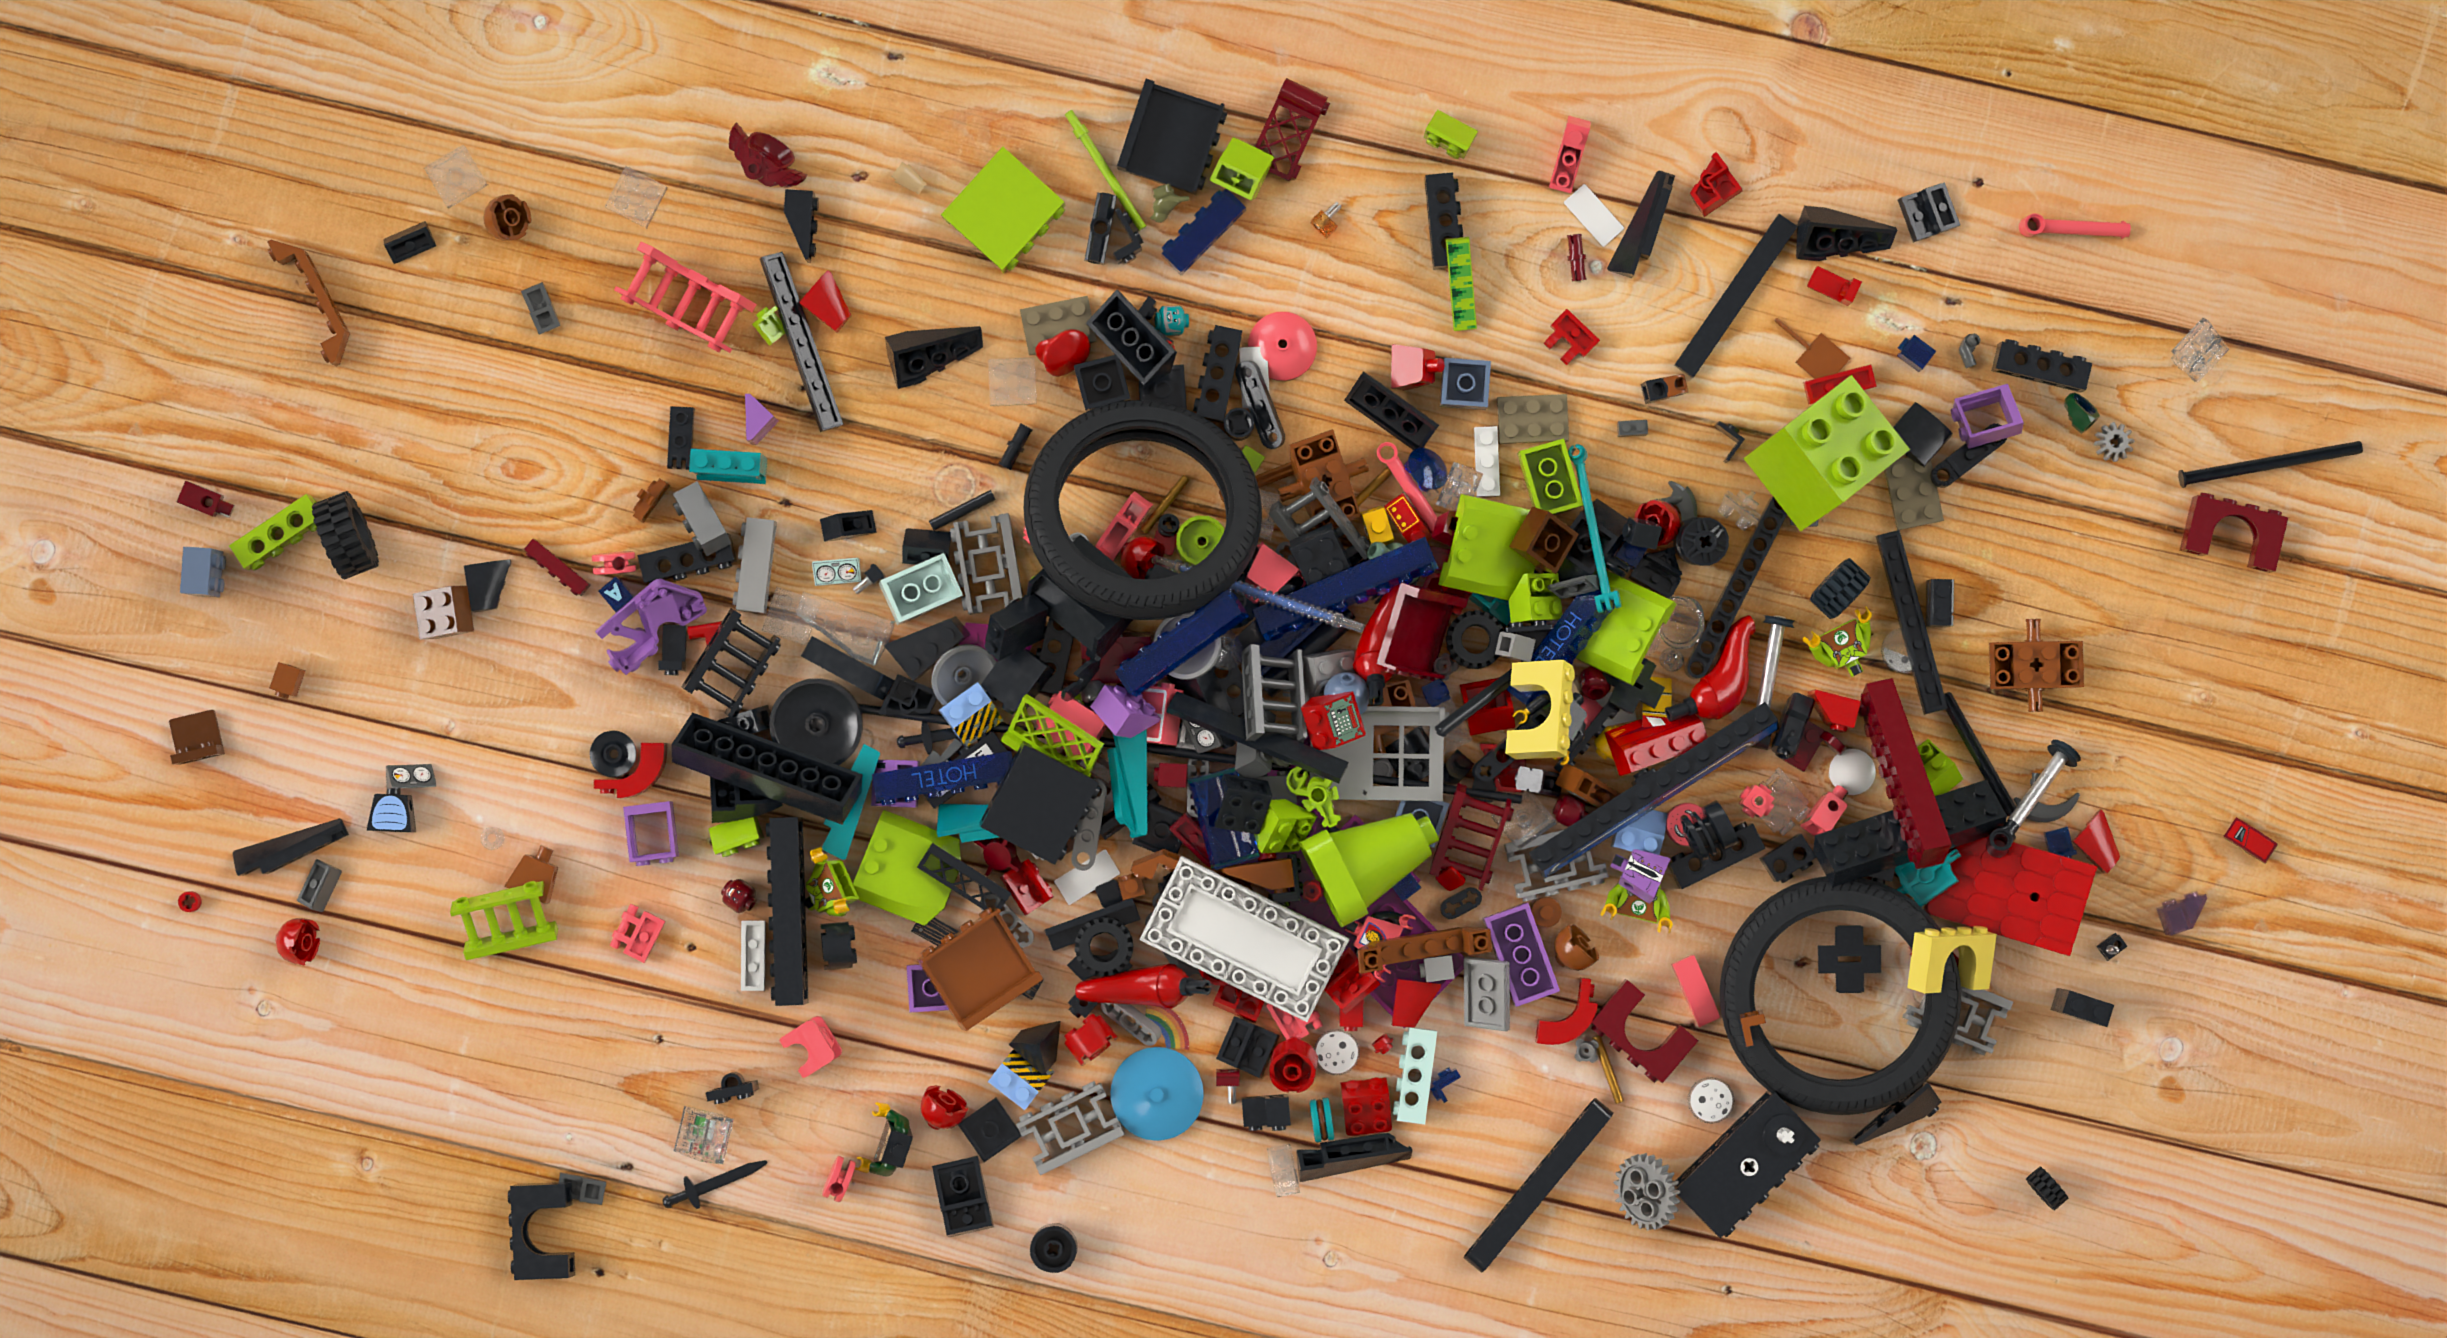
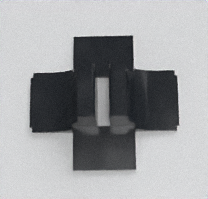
(1628, 696)
(1849, 974)

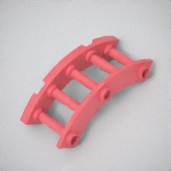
(696, 281)

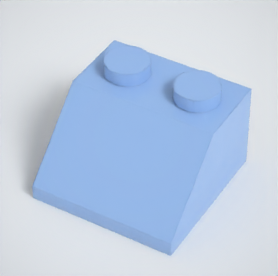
(1643, 834)

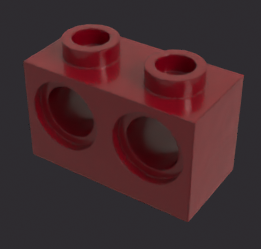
(1171, 775)

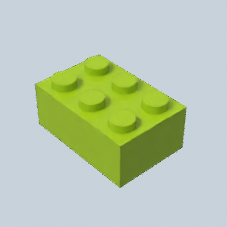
(1550, 477)

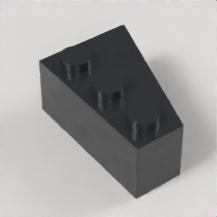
(923, 649)

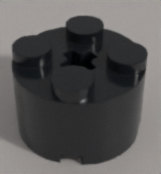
(837, 945)
(1052, 1261)

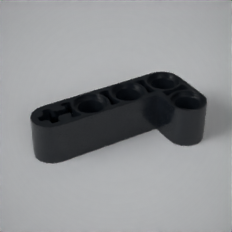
(847, 668)

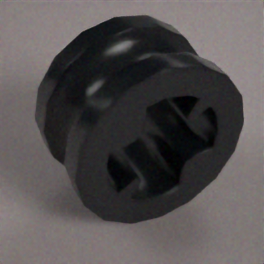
(1174, 522)

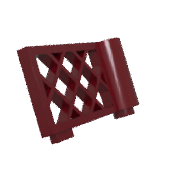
(1306, 104)

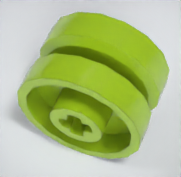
(1194, 530)

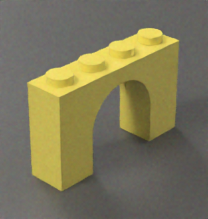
(1550, 737)
(1933, 948)

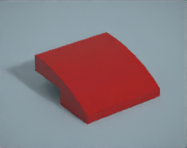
(1347, 985)

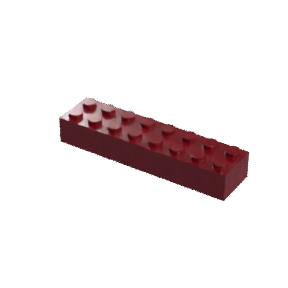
(1904, 774)

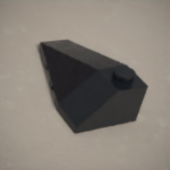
(1831, 232)
(922, 352)

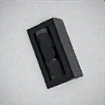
(409, 242)

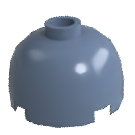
(1349, 682)

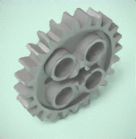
(1646, 1191)

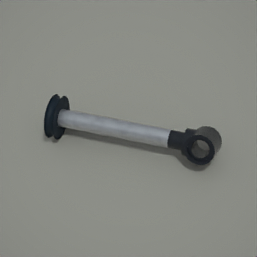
(1770, 667)
(2062, 755)

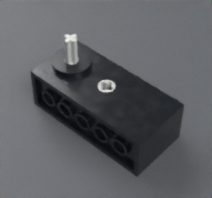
(1770, 1141)

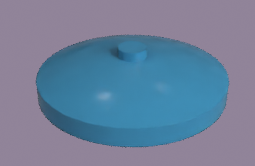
(1157, 1093)

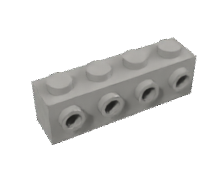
(755, 565)

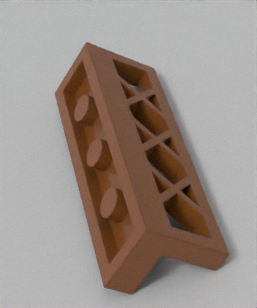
(1750, 1019)

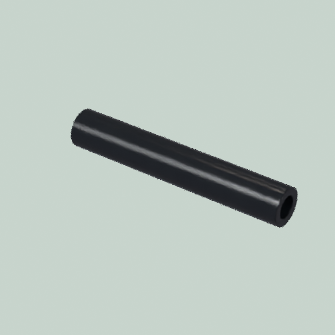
(961, 510)

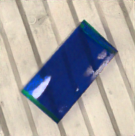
(1222, 845)

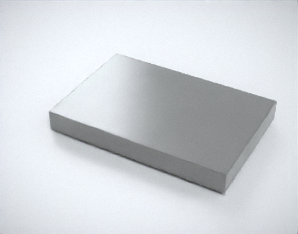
(1486, 994)

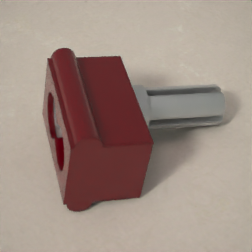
(1228, 1078)

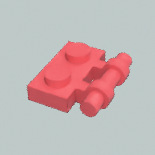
(643, 937)
(1291, 1025)

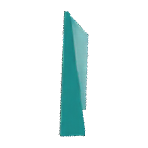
(1129, 782)
(962, 820)
(840, 835)

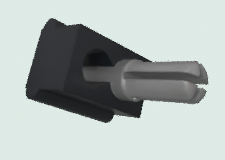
(873, 576)
(2107, 948)

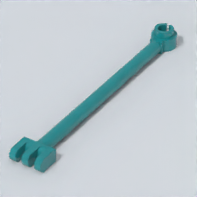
(1607, 596)

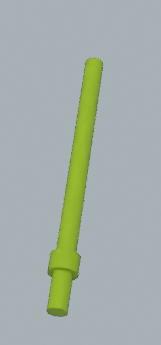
(1081, 133)

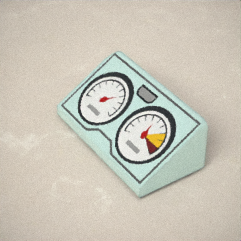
(836, 571)

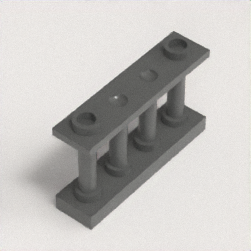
(1283, 518)
(1255, 703)

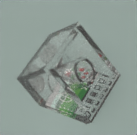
(703, 1135)

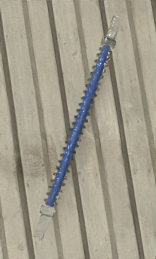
(1336, 619)

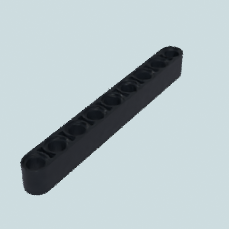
(1730, 594)
(1538, 1185)

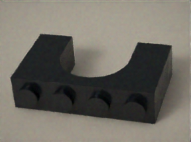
(528, 1260)

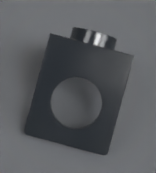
(1732, 432)

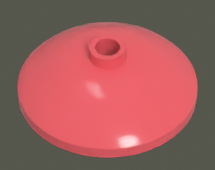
(1301, 346)

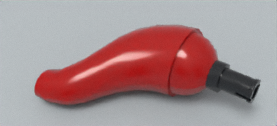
(1370, 646)
(1726, 683)
(1149, 986)

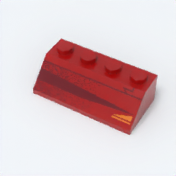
(1640, 747)

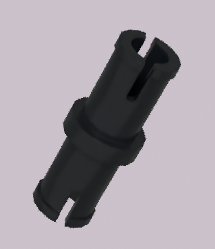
(1015, 446)

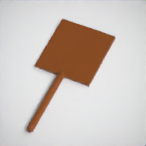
(1820, 357)

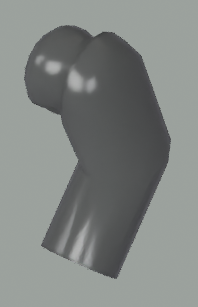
(1966, 349)

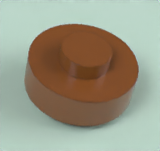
(1546, 912)

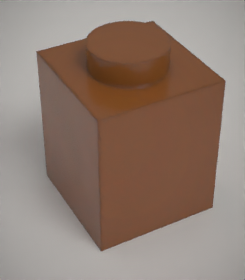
(287, 680)

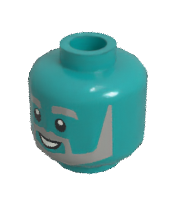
(1171, 320)

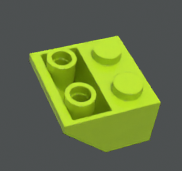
(1449, 135)
(1242, 168)
(1533, 599)
(1939, 768)
(1284, 827)
(735, 834)

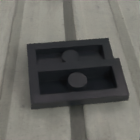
(1928, 212)
(1922, 434)
(1247, 1047)

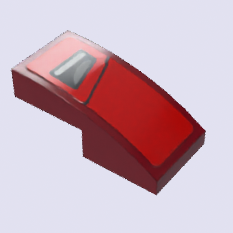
(2250, 840)

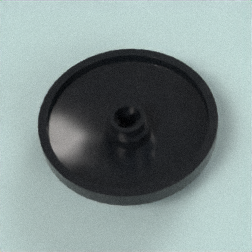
(817, 720)

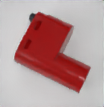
(703, 631)

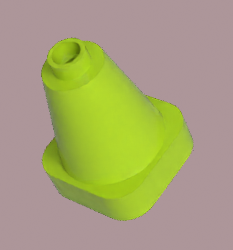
(1366, 861)

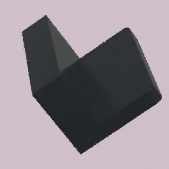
(924, 544)

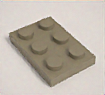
(1050, 319)
(1532, 418)
(1912, 494)

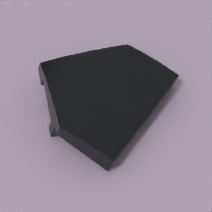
(1658, 572)

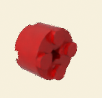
(1089, 1039)
(1293, 1065)

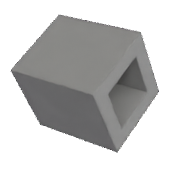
(1515, 647)
(1437, 968)

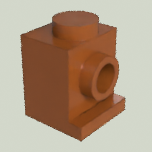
(1131, 886)

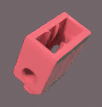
(1821, 817)

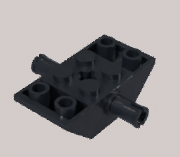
(1581, 561)

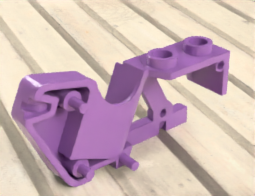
(656, 604)

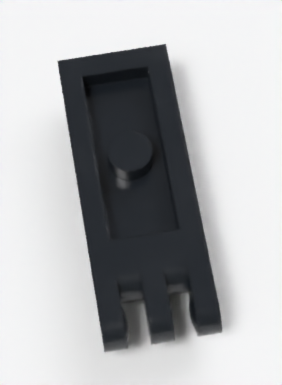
(680, 436)

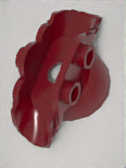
(764, 158)

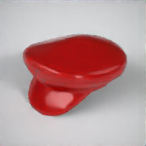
(1063, 351)

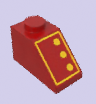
(1407, 519)

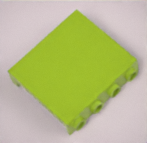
(1004, 210)

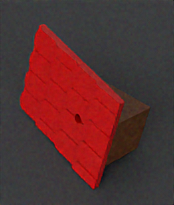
(1998, 894)

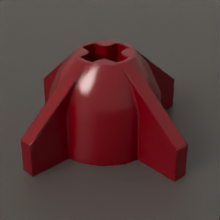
(999, 854)

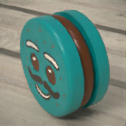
(1321, 1119)

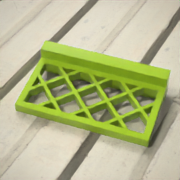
(1016, 736)

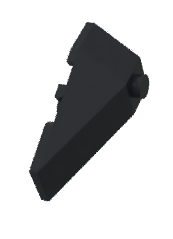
(1909, 1109)

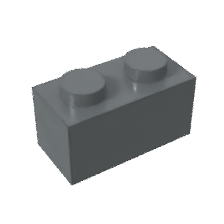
(1632, 428)

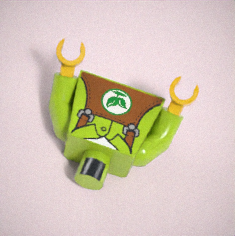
(1843, 644)
(829, 886)
(1628, 904)

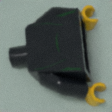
(1540, 710)

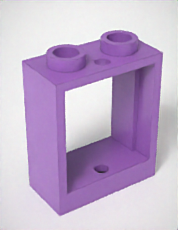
(1983, 398)
(630, 811)

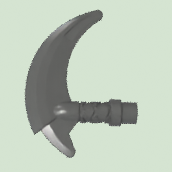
(1683, 499)
(2049, 813)

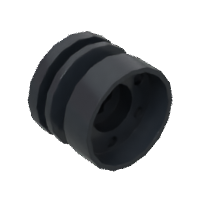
(1689, 546)
(1711, 829)

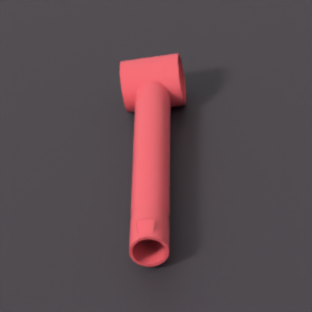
(2073, 227)
(1409, 486)

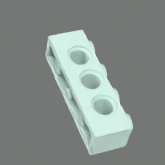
(1416, 1112)

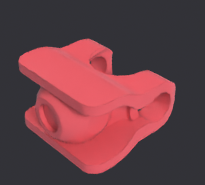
(818, 1041)

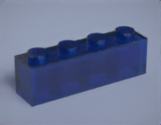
(1203, 231)

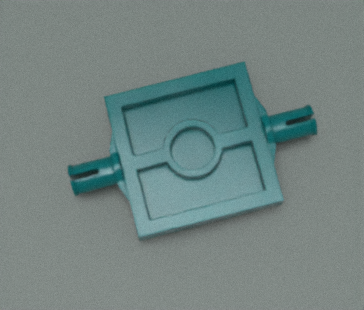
(1927, 882)

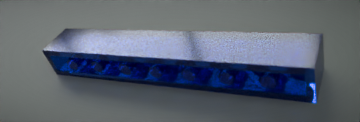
(1350, 587)

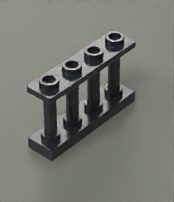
(708, 662)

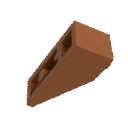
(1585, 786)
(1269, 874)

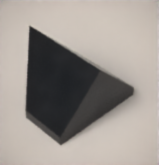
(1038, 1045)

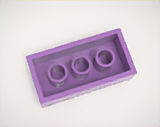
(1519, 943)

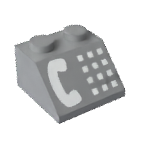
(1322, 666)

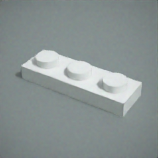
(1487, 460)
(753, 955)

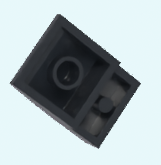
(736, 803)
(962, 1196)

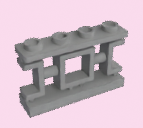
(1005, 561)
(1560, 880)
(1971, 1017)
(1077, 1143)

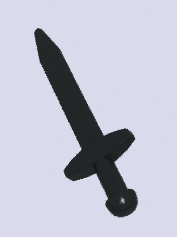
(928, 737)
(693, 1191)

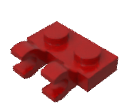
(1574, 333)

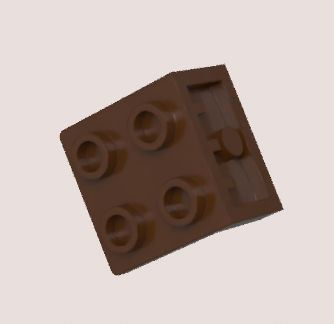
(196, 737)

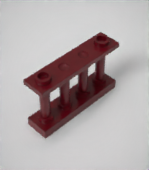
(1448, 841)

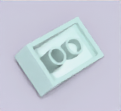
(920, 589)

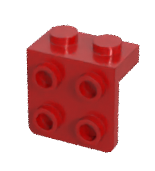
(1366, 1106)

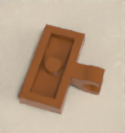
(649, 499)

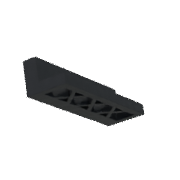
(967, 871)
(1066, 933)

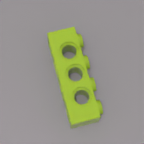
(245, 546)

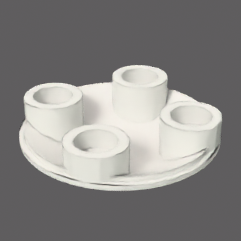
(1852, 771)

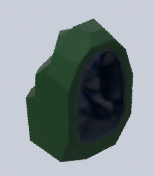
(2080, 412)

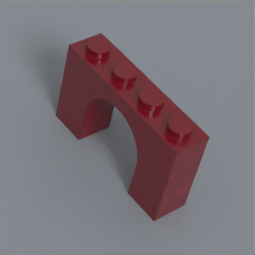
(2266, 527)
(1658, 1061)

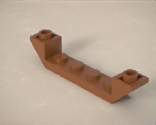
(335, 346)
(1146, 866)
(1423, 945)

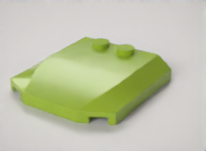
(1481, 551)
(1627, 631)
(890, 871)

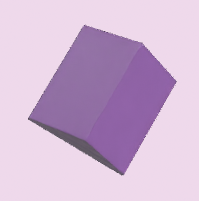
(758, 420)

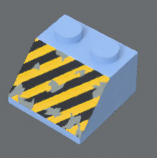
(971, 714)
(1019, 1079)

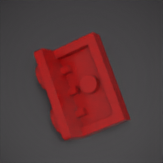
(1027, 887)

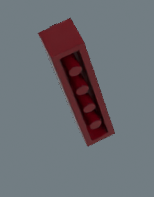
(556, 567)

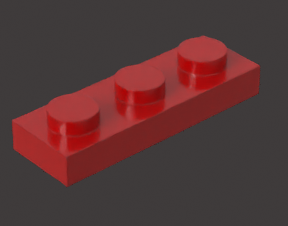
(1821, 386)

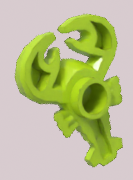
(1318, 792)

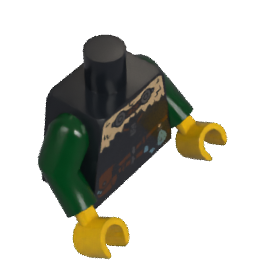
(892, 1145)

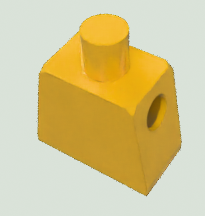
(1377, 525)

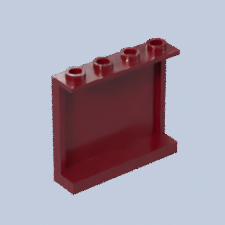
(1417, 631)

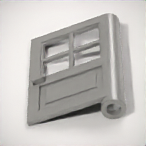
(1358, 777)

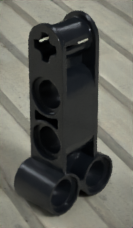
(1490, 759)

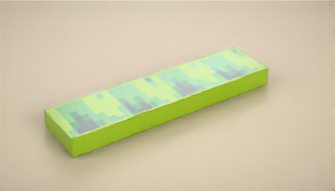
(1461, 283)

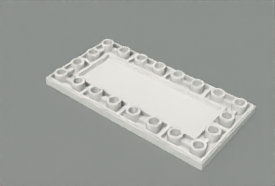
(1244, 939)

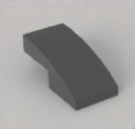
(540, 308)
(935, 757)
(585, 1188)

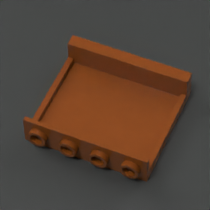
(978, 969)

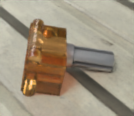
(1323, 221)

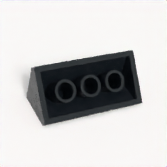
(1133, 339)
(1391, 412)

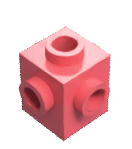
(1748, 804)

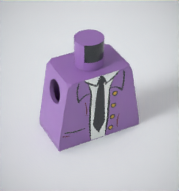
(1641, 873)

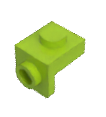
(769, 325)

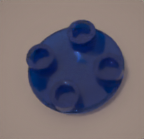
(1427, 469)

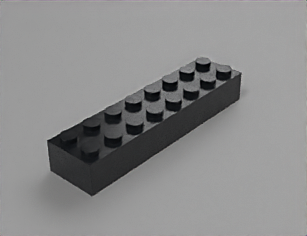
(767, 768)
(1877, 841)
(788, 911)

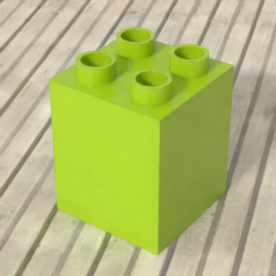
(1826, 453)

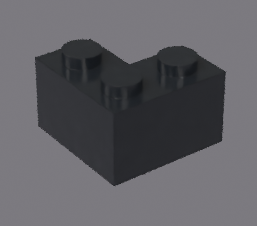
(1266, 1110)

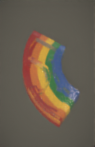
(1170, 1025)

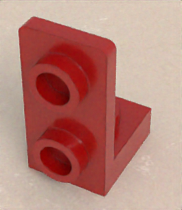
(1834, 286)

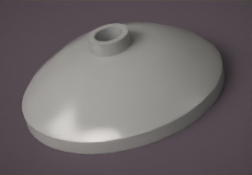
(970, 658)
(1198, 664)

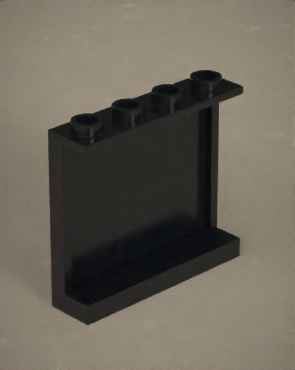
(1171, 137)
(1039, 804)

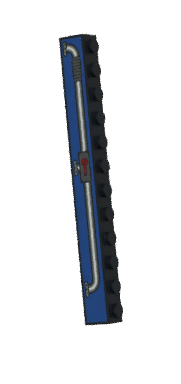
(1654, 790)

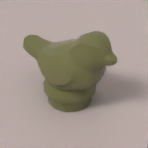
(1165, 202)

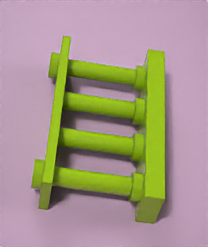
(499, 941)

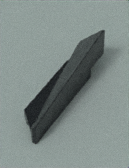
(1644, 226)
(287, 848)
(1350, 1155)

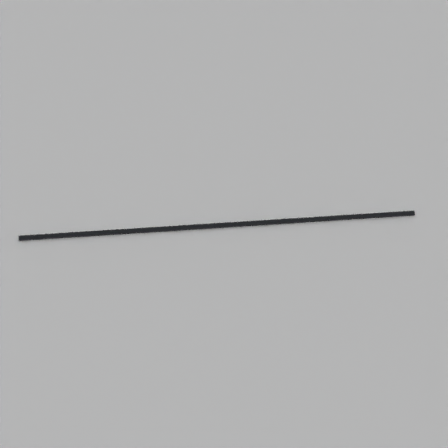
(1215, 757)

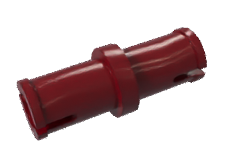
(1576, 257)

